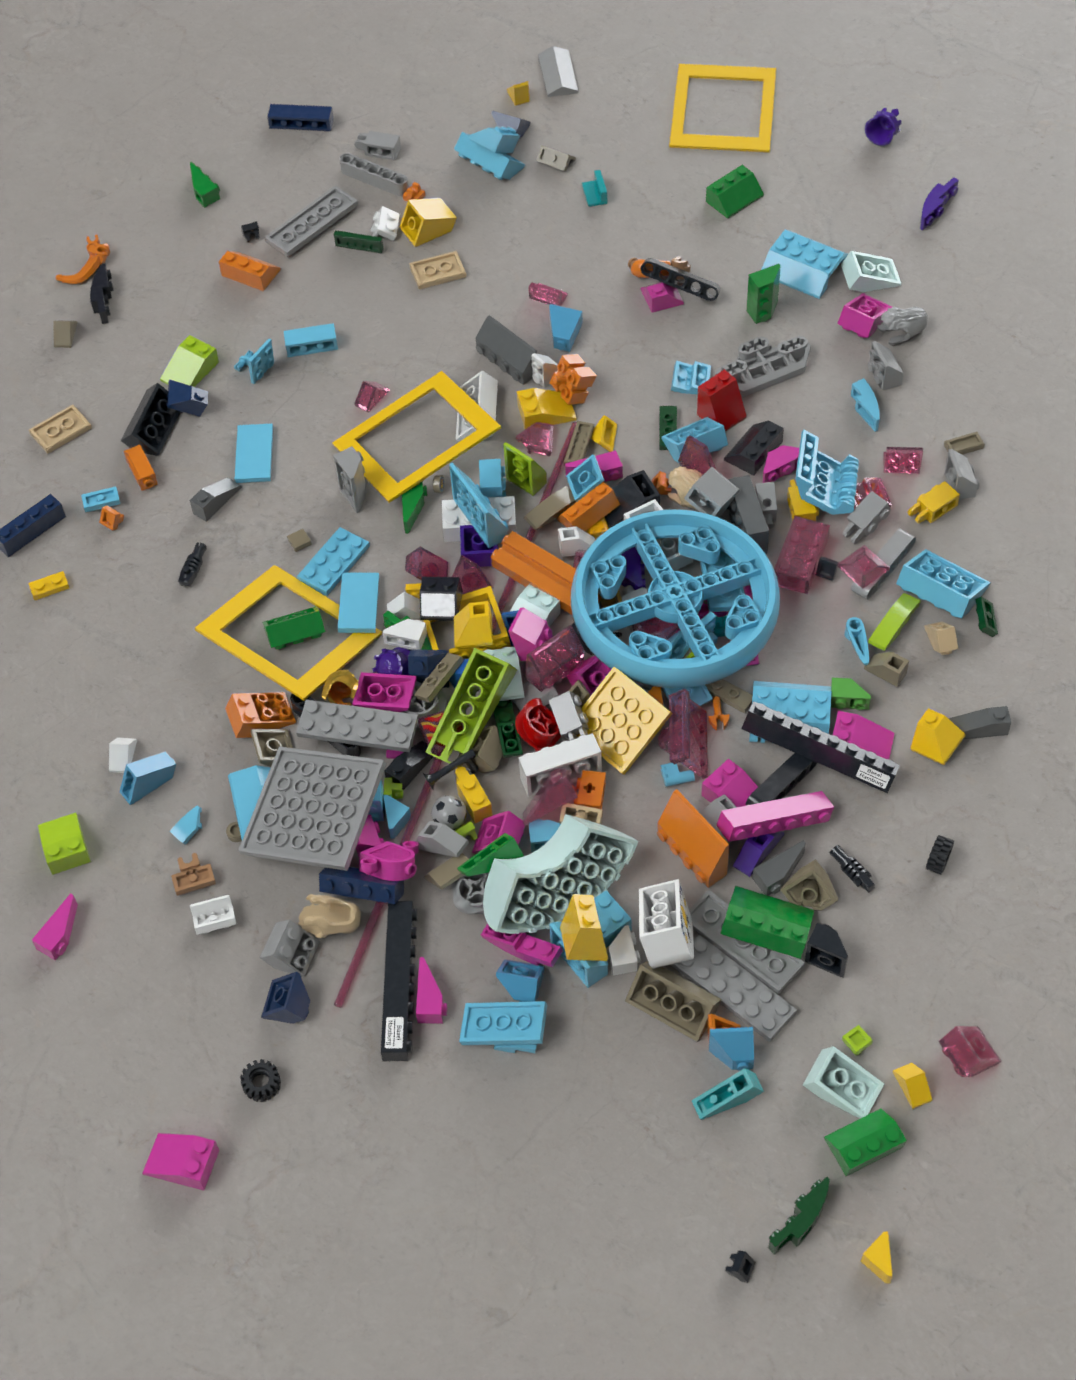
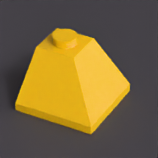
(936, 737)

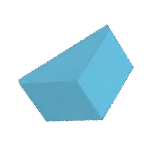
(397, 815)

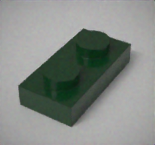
(986, 616)

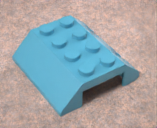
(804, 262)
(825, 480)
(799, 701)

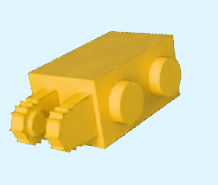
(935, 503)
(798, 506)
(472, 795)

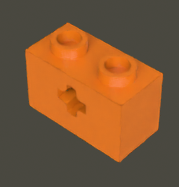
(591, 789)

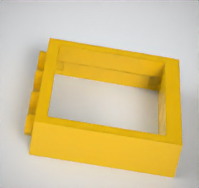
(499, 641)

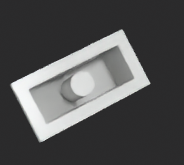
(406, 634)

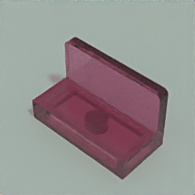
(546, 294)

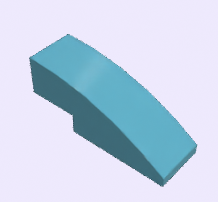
(866, 403)

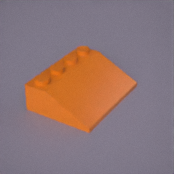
(693, 840)

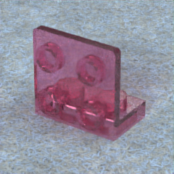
(902, 460)

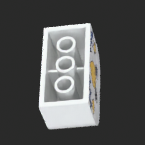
(665, 924)

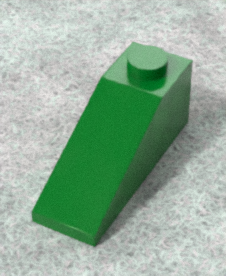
(412, 505)
(502, 848)

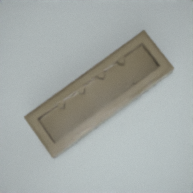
(579, 442)
(438, 677)
(730, 694)

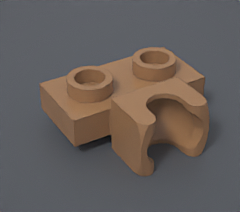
(192, 876)

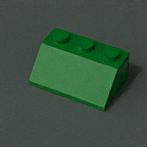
(734, 191)
(763, 293)
(294, 627)
(865, 1141)

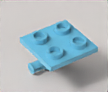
(258, 362)

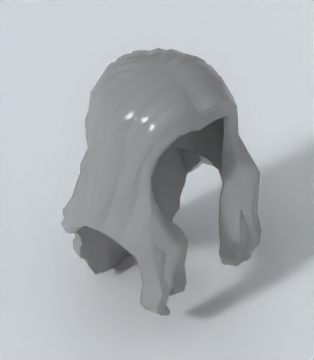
(911, 320)

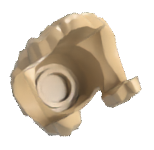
(682, 480)
(329, 916)

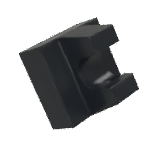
(248, 229)
(826, 568)
(742, 1266)

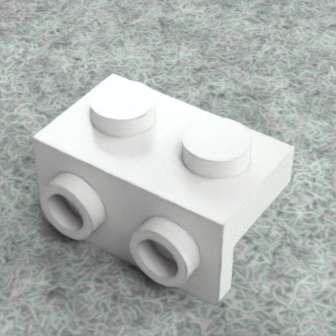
(385, 223)
(213, 914)

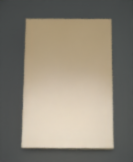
(437, 270)
(60, 429)

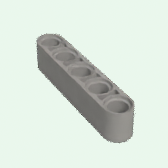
(373, 174)
(891, 554)

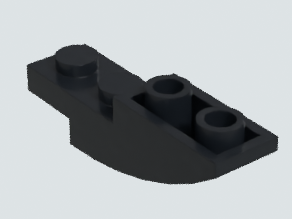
(101, 292)

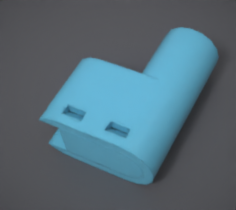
(673, 777)

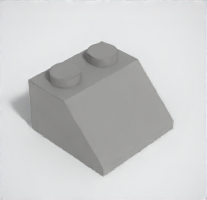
(960, 475)

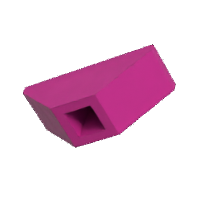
(780, 462)

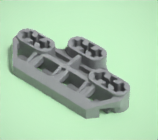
(759, 358)

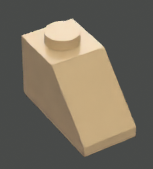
(942, 637)

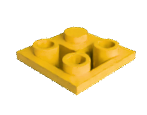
(473, 626)

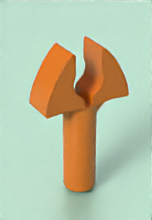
(718, 714)

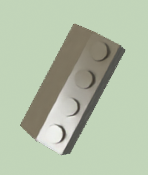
(672, 1000)

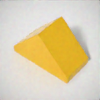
(519, 93)
(913, 1084)
(878, 1258)

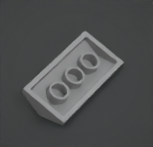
(557, 72)

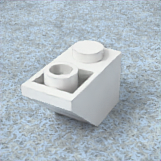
(543, 369)
(573, 539)
(622, 953)

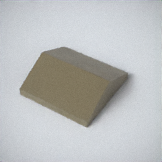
(267, 743)
(446, 872)

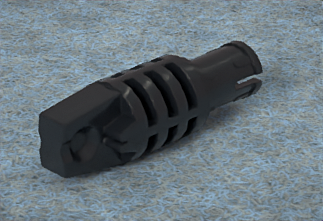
(192, 565)
(853, 869)

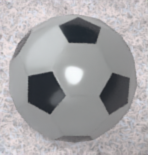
(449, 811)

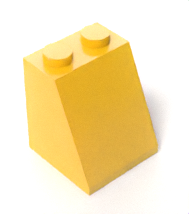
(426, 220)
(582, 930)

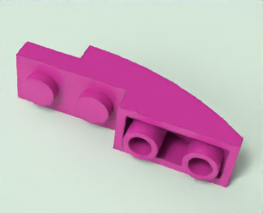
(524, 946)

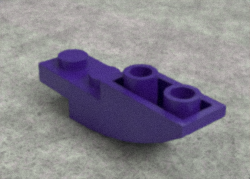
(936, 200)

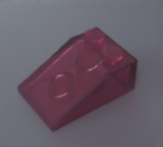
(554, 793)

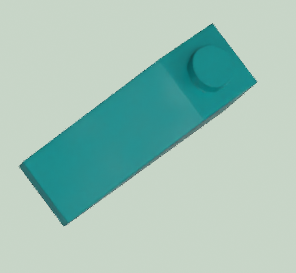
(728, 1094)

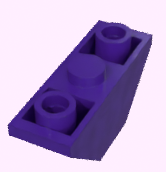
(634, 569)
(755, 851)

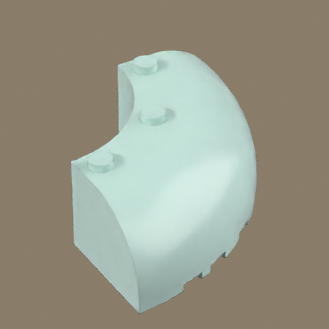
(537, 888)

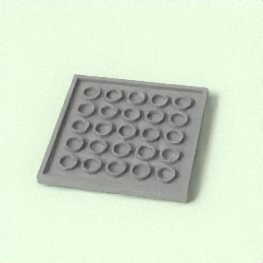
(312, 808)

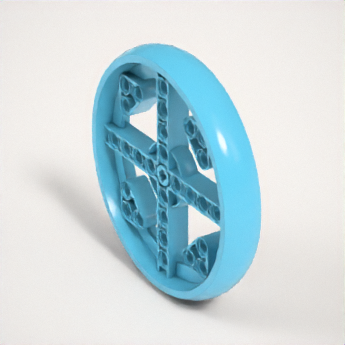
(675, 598)

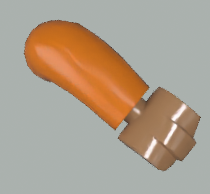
(635, 266)

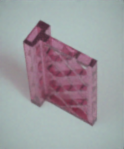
(680, 733)

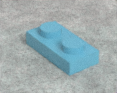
(101, 498)

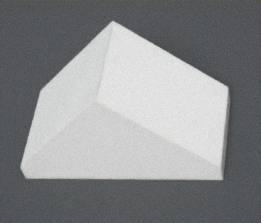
(405, 605)
(121, 753)

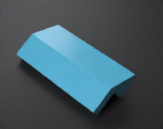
(246, 790)

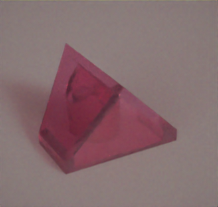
(470, 575)

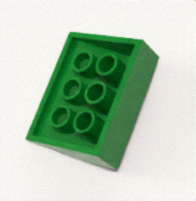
(767, 922)

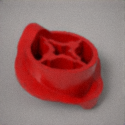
(537, 725)

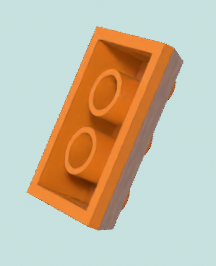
(247, 270)
(590, 508)

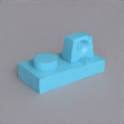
(709, 624)

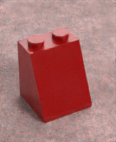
(721, 400)

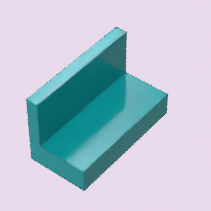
(595, 190)

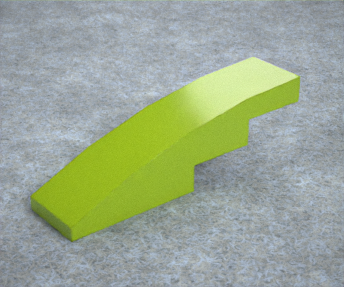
(894, 621)

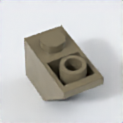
(888, 667)

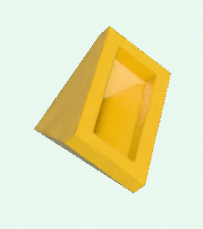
(605, 433)

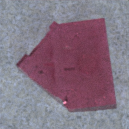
(537, 438)

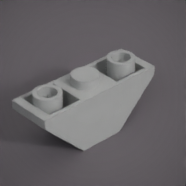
(441, 839)

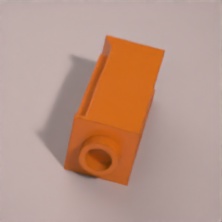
(140, 467)

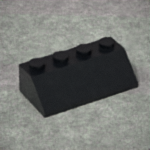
(151, 422)

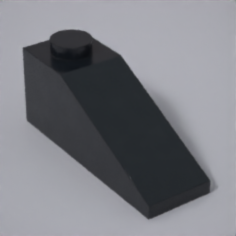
(408, 764)

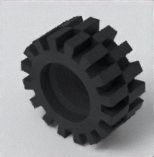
(939, 854)
(255, 1070)

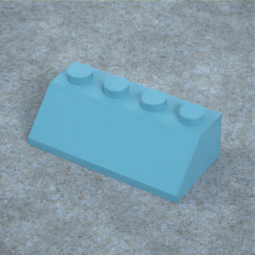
(499, 163)

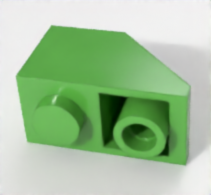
(848, 694)

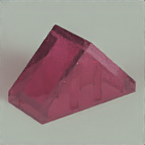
(369, 395)

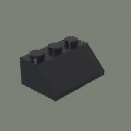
(753, 447)

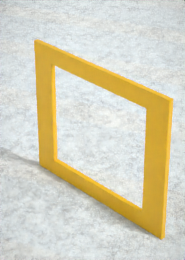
(718, 142)
(452, 394)
(254, 592)

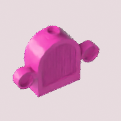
(390, 861)

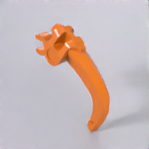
(98, 255)

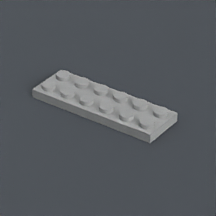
(311, 221)
(357, 725)
(766, 965)
(737, 988)

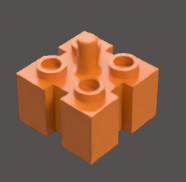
(573, 379)

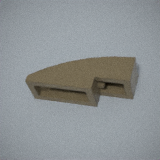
(550, 508)

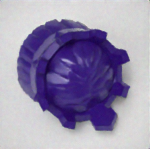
(883, 127)
(392, 661)

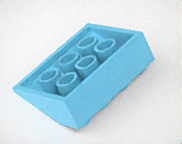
(477, 508)
(942, 583)

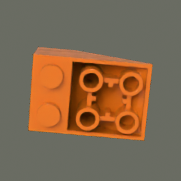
(258, 711)

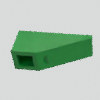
(204, 189)

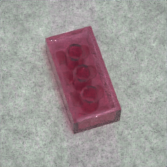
(801, 554)

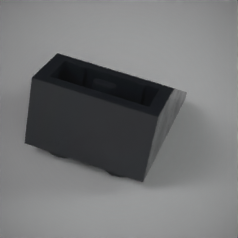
(631, 493)

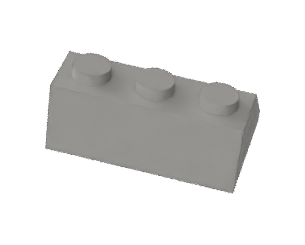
(351, 476)

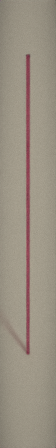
(437, 762)

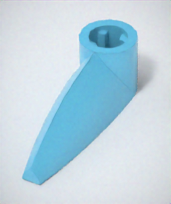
(856, 634)

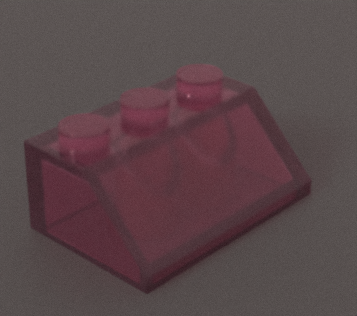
(554, 659)

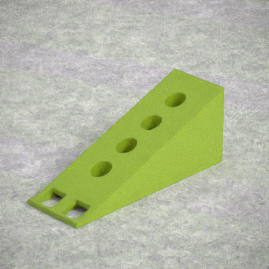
(464, 696)

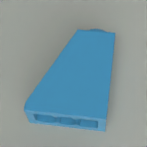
(564, 326)
(146, 775)

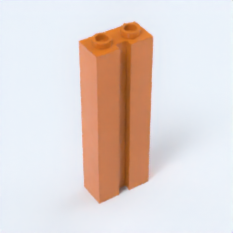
(535, 566)

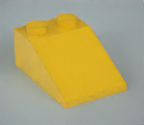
(543, 407)

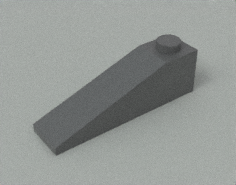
(984, 722)

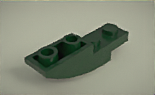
(506, 728)
(807, 1212)

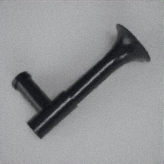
(466, 759)

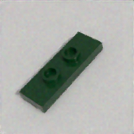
(358, 241)
(667, 423)

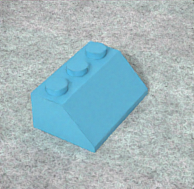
(497, 139)
(705, 430)
(586, 970)

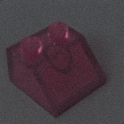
(969, 1050)

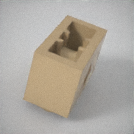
(588, 813)

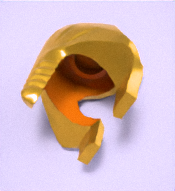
(339, 686)

